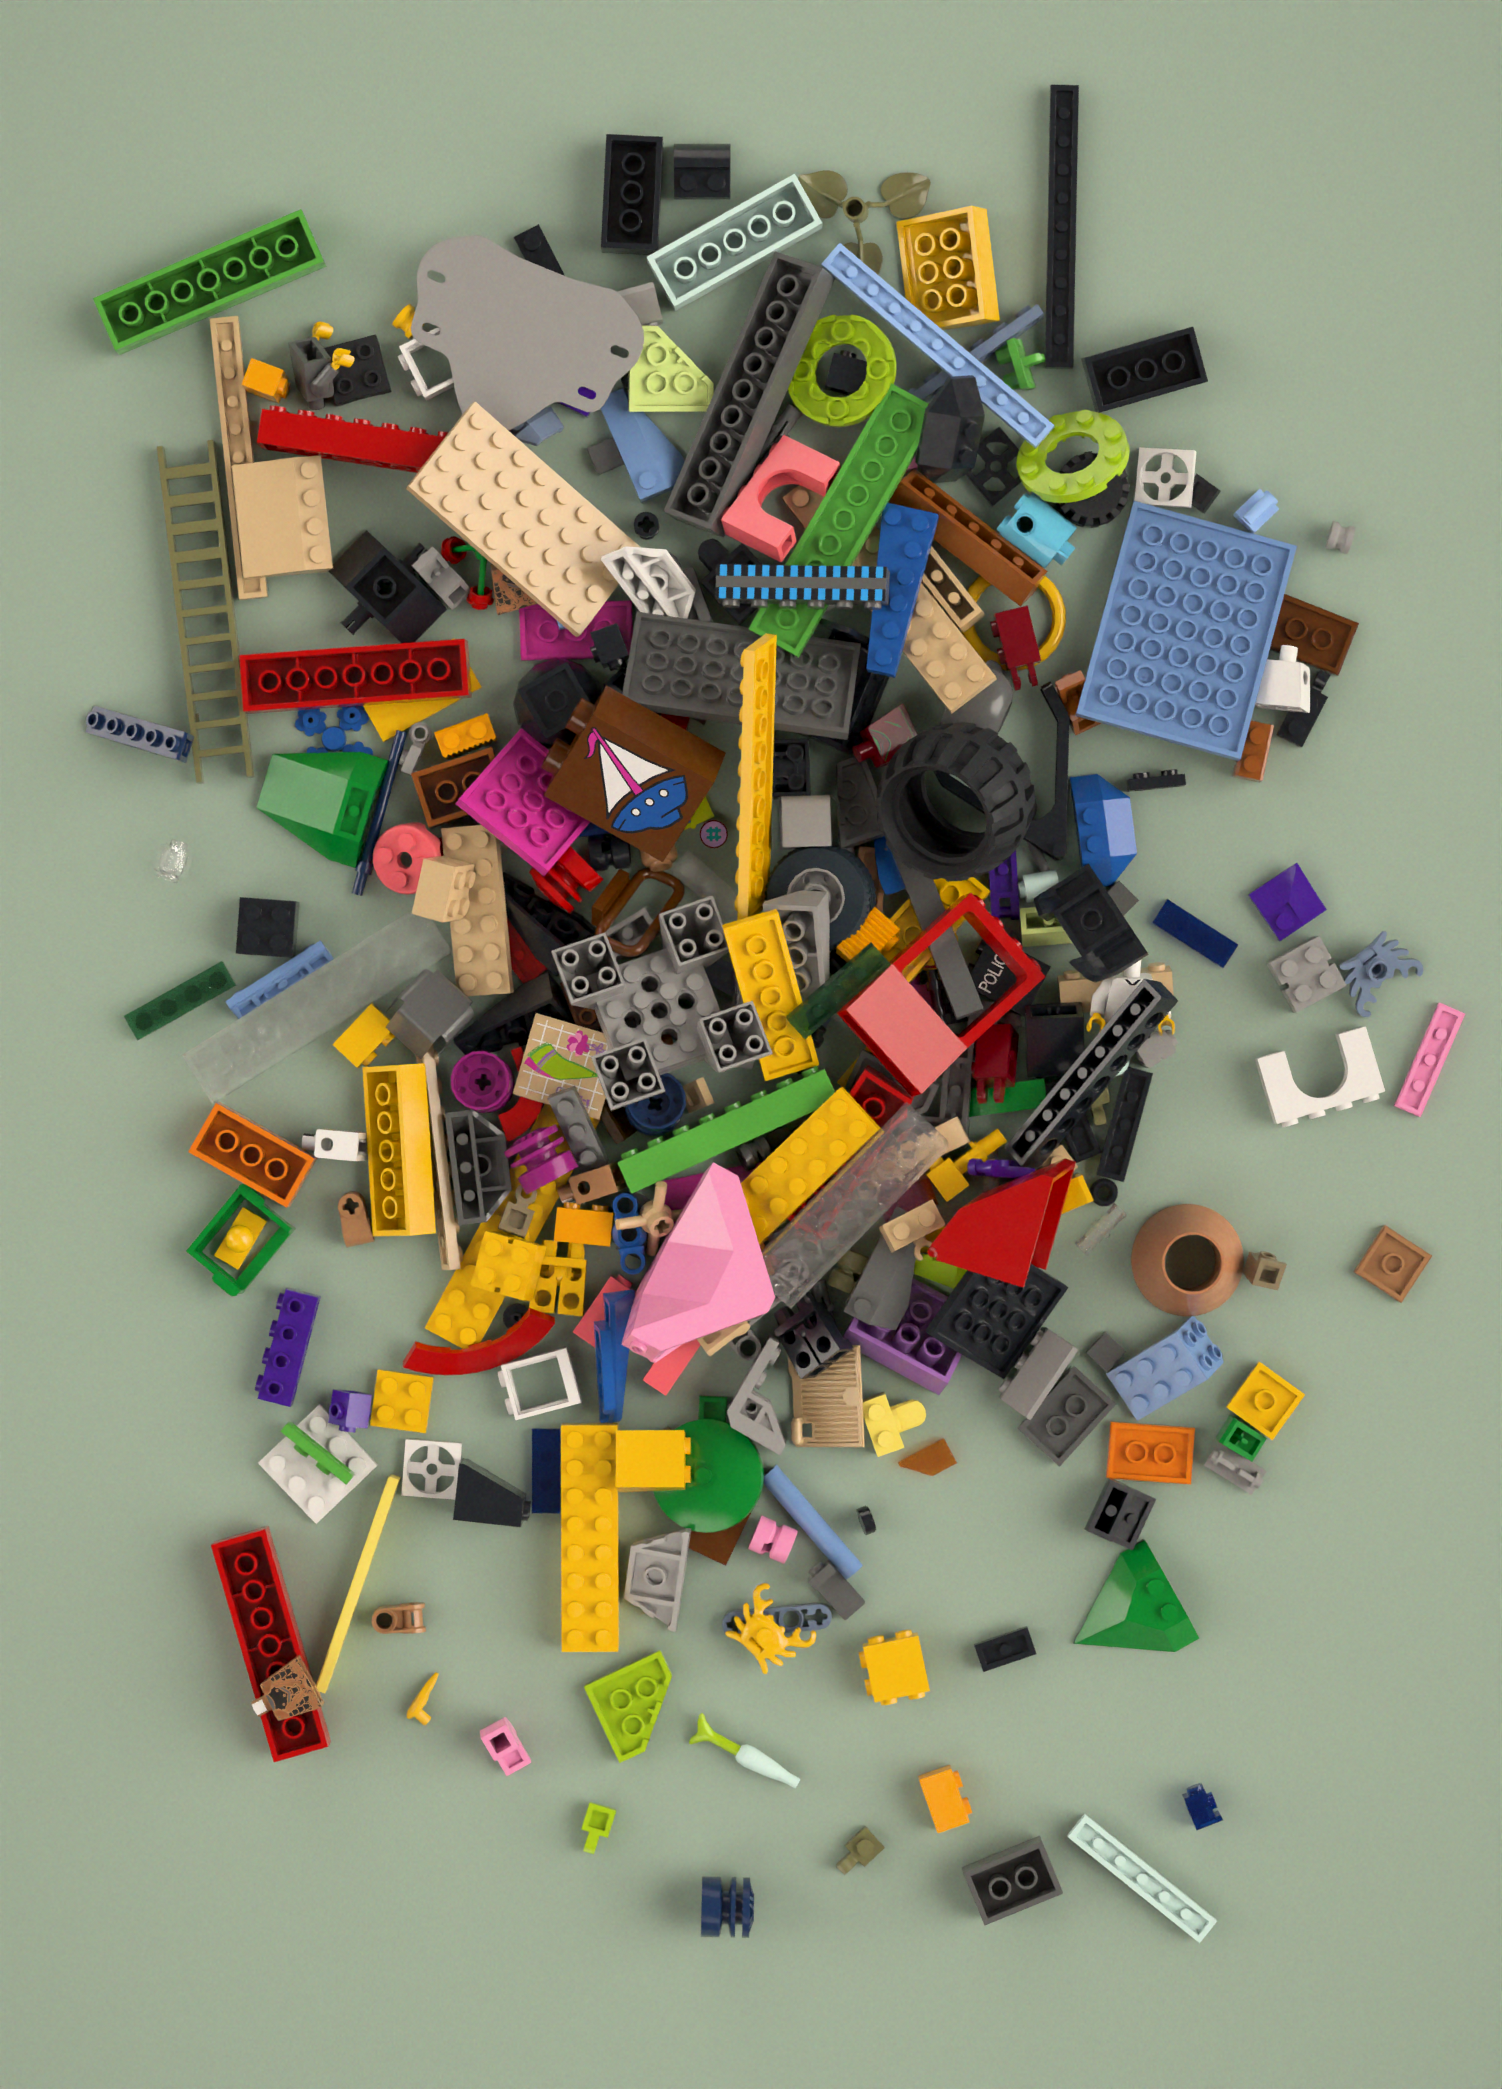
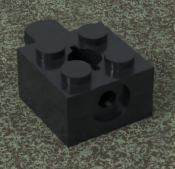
(712, 553)

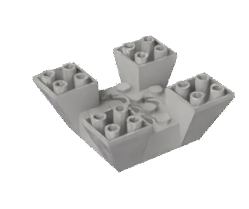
(637, 1055)

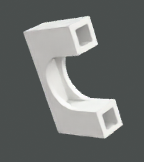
(1360, 1081)

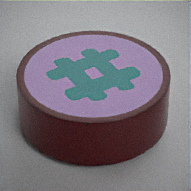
(713, 834)

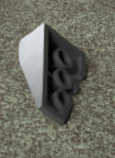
(884, 1284)

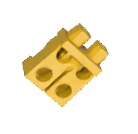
(564, 1272)

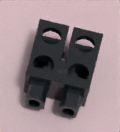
(810, 1337)

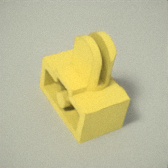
(888, 1421)

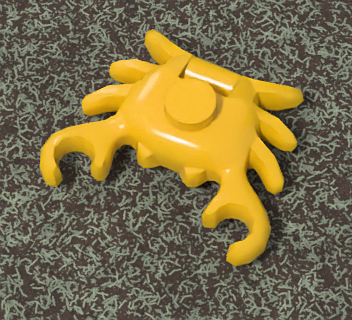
(763, 1635)

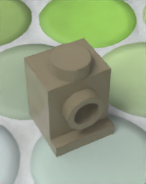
(1264, 1270)

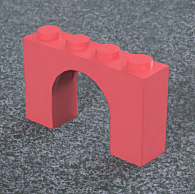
(786, 464)
(662, 1373)

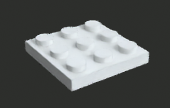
(301, 1478)

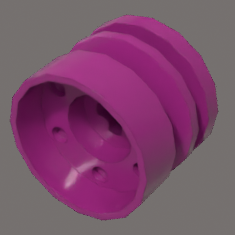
(471, 1070)
(540, 1158)

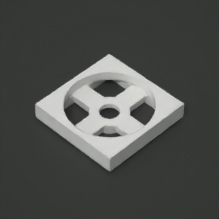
(1185, 498)
(411, 1446)

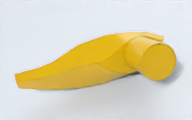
(415, 1709)

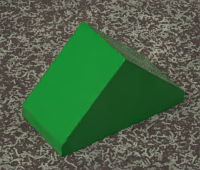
(1240, 1438)

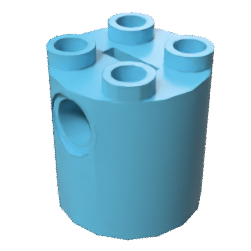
(1049, 533)

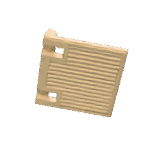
(830, 1403)

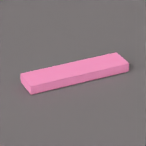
(1429, 1059)

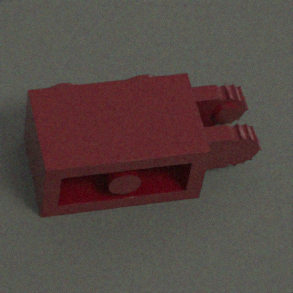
(1017, 643)
(995, 1061)

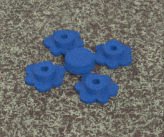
(334, 737)

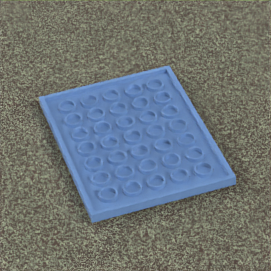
(1186, 631)

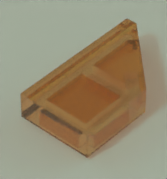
(930, 1459)

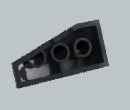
(541, 922)

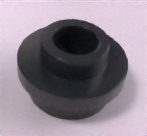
(1113, 1192)

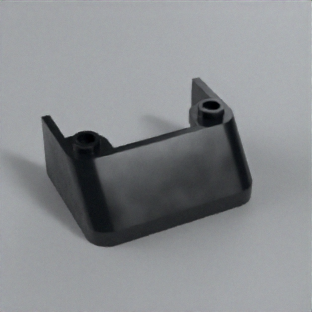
(867, 691)

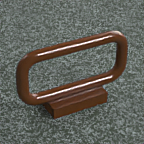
(618, 894)

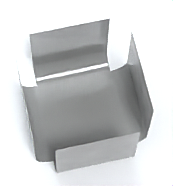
(806, 821)

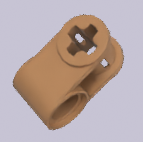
(355, 1225)
(401, 1618)

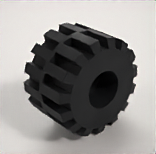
(1099, 508)

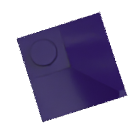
(1287, 902)

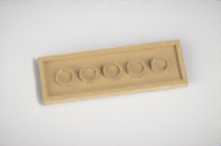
(482, 935)

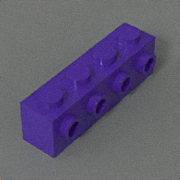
(288, 1347)

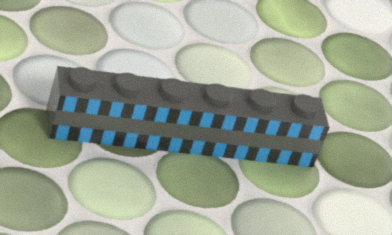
(802, 585)

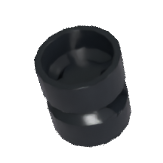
(620, 852)

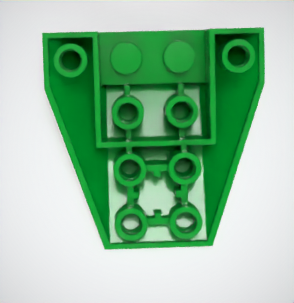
(323, 799)

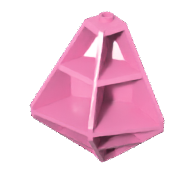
(703, 1274)

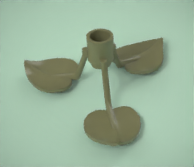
(903, 194)

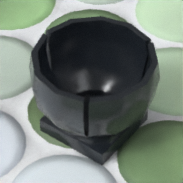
(549, 697)

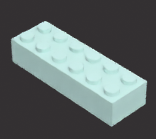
(734, 242)

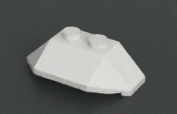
(651, 580)

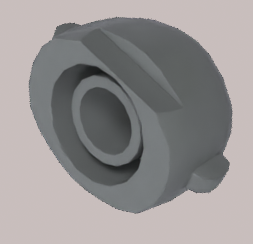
(989, 706)

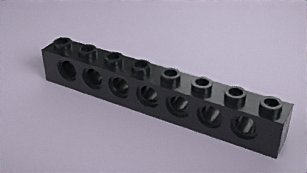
(1091, 1073)

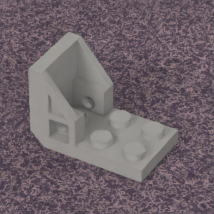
(761, 1423)

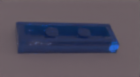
(1195, 933)
(546, 1470)

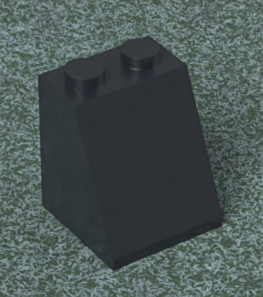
(487, 1498)

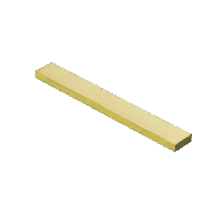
(357, 1583)

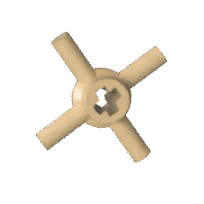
(653, 1217)

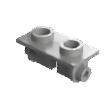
(1235, 1468)

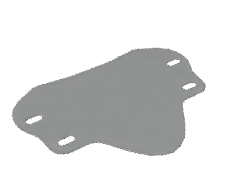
(521, 330)

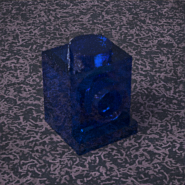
(1201, 1806)

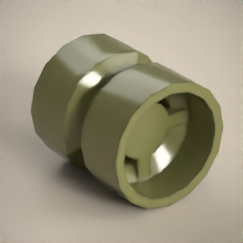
(848, 1271)

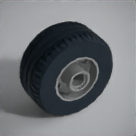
(827, 870)

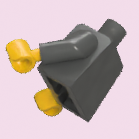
(314, 367)

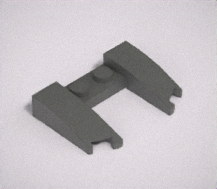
(956, 1092)

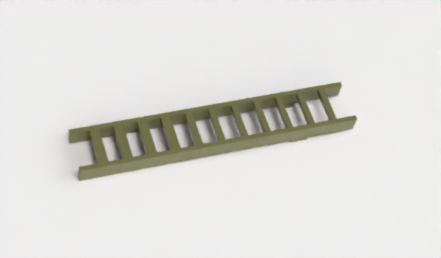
(194, 556)

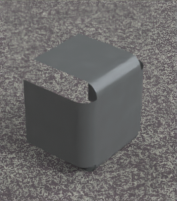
(430, 1010)

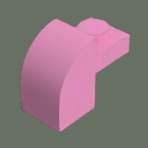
(505, 1746)

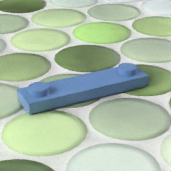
(279, 979)

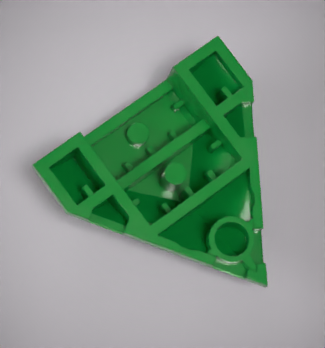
(1137, 1608)

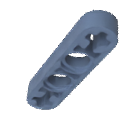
(778, 1613)

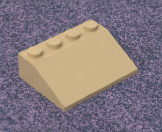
(282, 517)

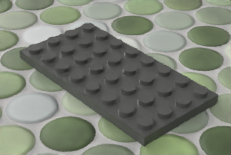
(697, 673)

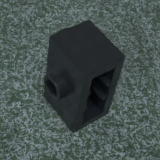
(609, 647)

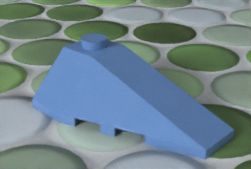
(645, 450)

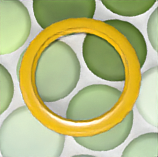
(1057, 627)

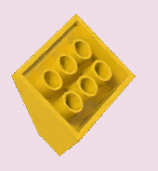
(949, 267)

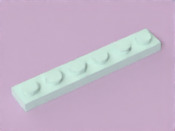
(1142, 1878)

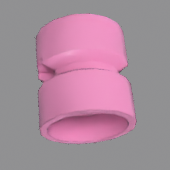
(772, 1539)

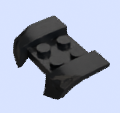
(1092, 925)

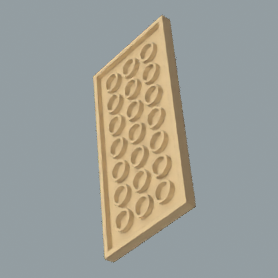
(521, 517)

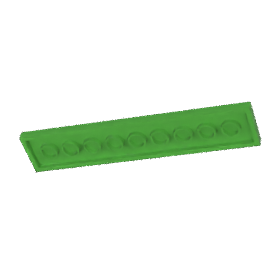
(850, 508)

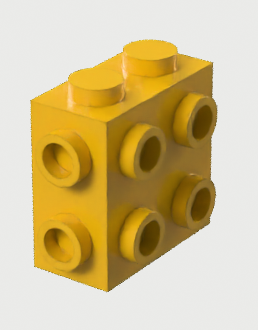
(894, 1667)

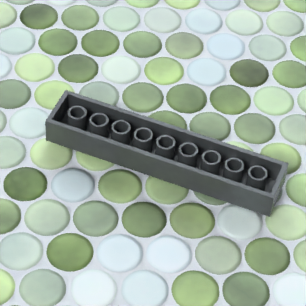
(749, 392)

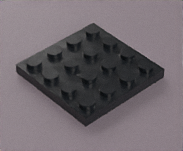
(994, 1318)

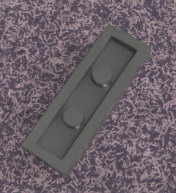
(578, 1129)

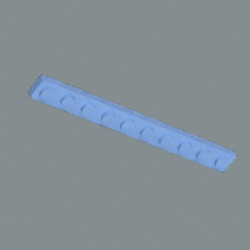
(936, 344)

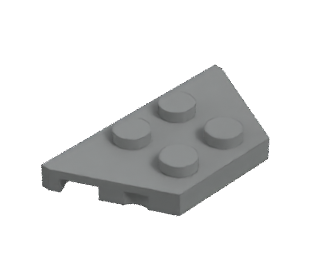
(658, 1575)

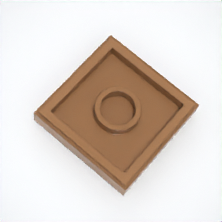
(1392, 1263)

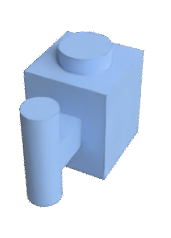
(1256, 510)

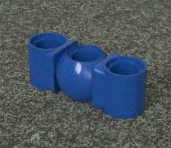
(628, 1247)

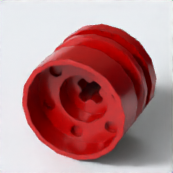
(565, 878)

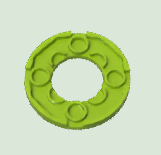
(880, 371)
(1083, 484)

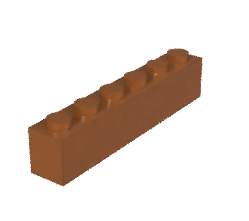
(972, 539)

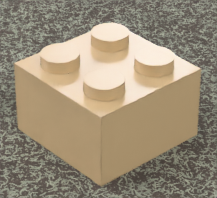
(443, 889)

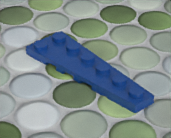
(904, 550)

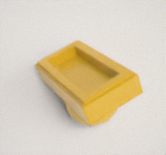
(240, 1238)

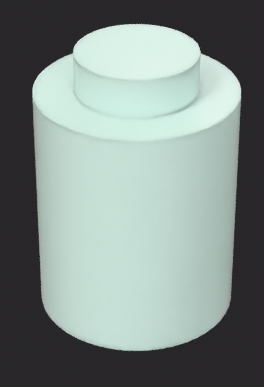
(1036, 883)

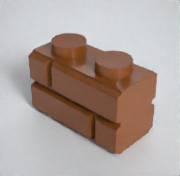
(1254, 753)

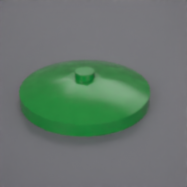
(724, 1479)

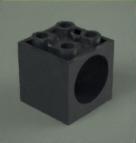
(791, 768)

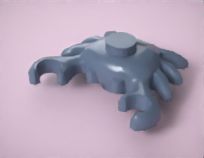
(1375, 965)

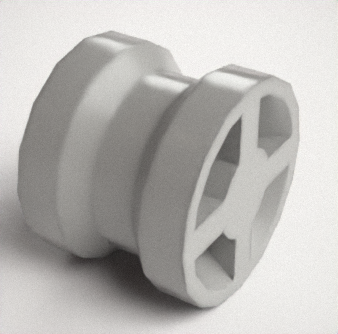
(1340, 537)

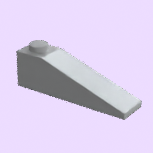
(807, 936)

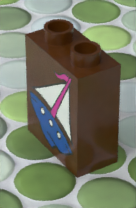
(631, 772)

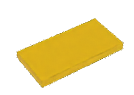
(401, 716)

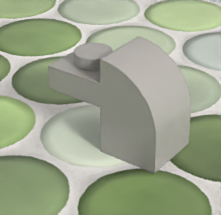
(441, 578)

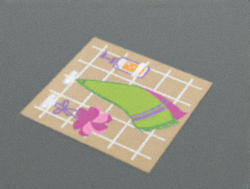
(560, 1058)

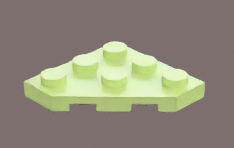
(666, 378)

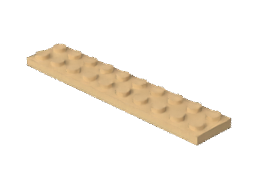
(932, 639)

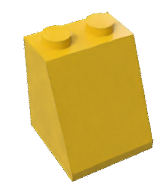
(652, 1460)

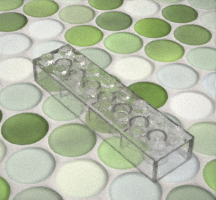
(851, 1203)

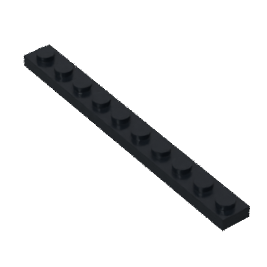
(1061, 226)

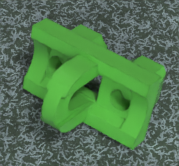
(1015, 353)

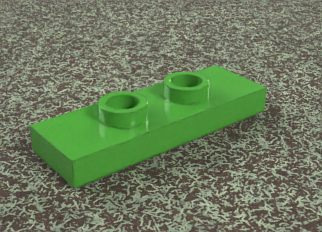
(307, 1446)

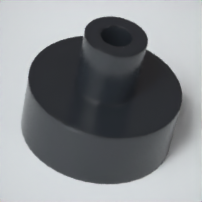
(511, 1311)

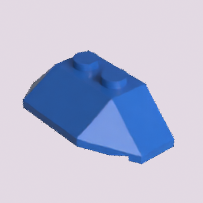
(1103, 826)

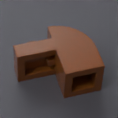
(1069, 691)

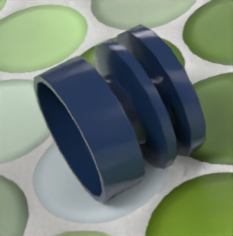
(670, 1110)
(726, 1907)

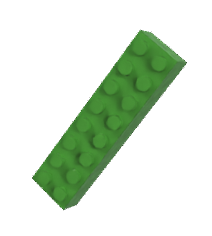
(209, 282)
(726, 1131)

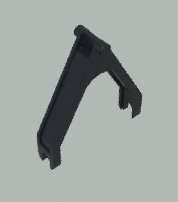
(1050, 831)

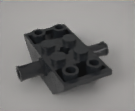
(410, 605)

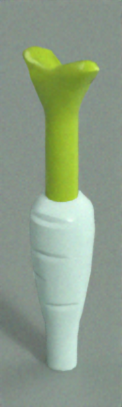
(745, 1754)

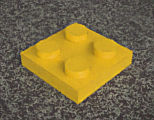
(1265, 1400)
(401, 1401)

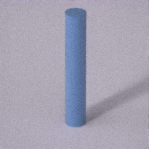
(811, 1522)

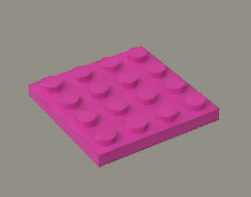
(513, 806)

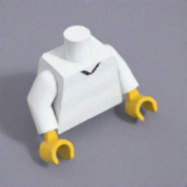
(1114, 992)

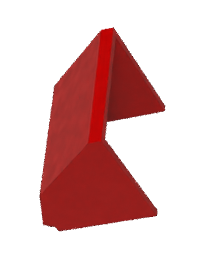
(1008, 1226)

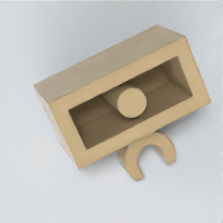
(913, 1228)

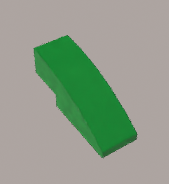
(1021, 1097)

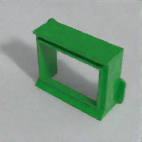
(221, 1277)

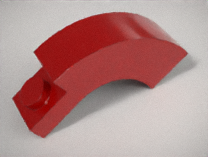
(524, 1113)

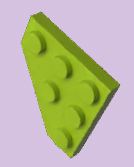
(630, 1703)

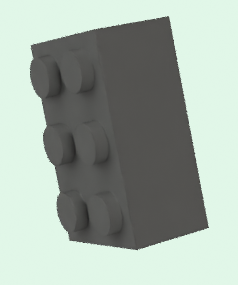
(1012, 1880)

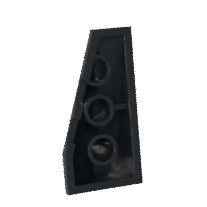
(513, 1016)

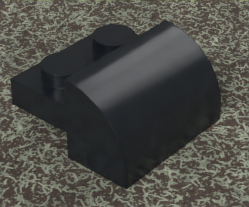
(702, 171)
(1120, 1513)

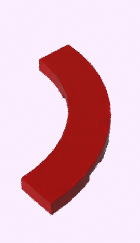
(483, 1355)

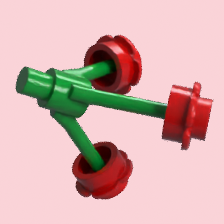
(454, 550)

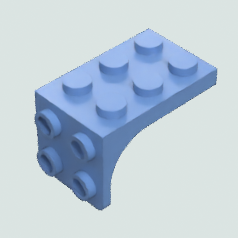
(1166, 1368)

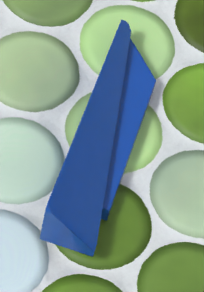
(611, 1355)

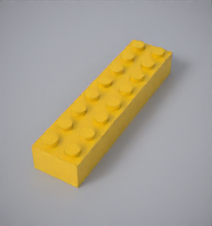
(589, 1538)

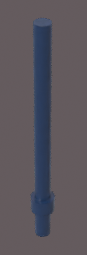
(364, 866)

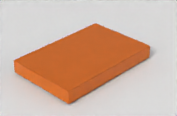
(1150, 1452)

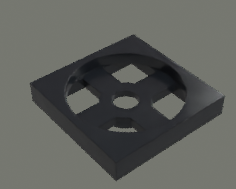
(988, 457)

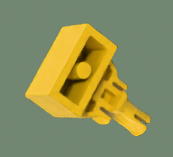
(947, 1174)

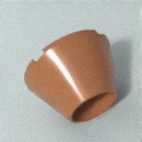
(1151, 1248)

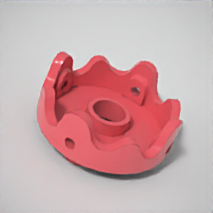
(387, 853)

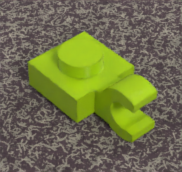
(598, 1823)

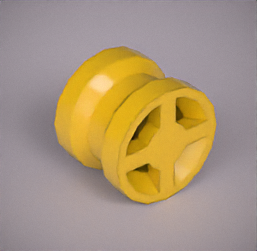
(404, 320)

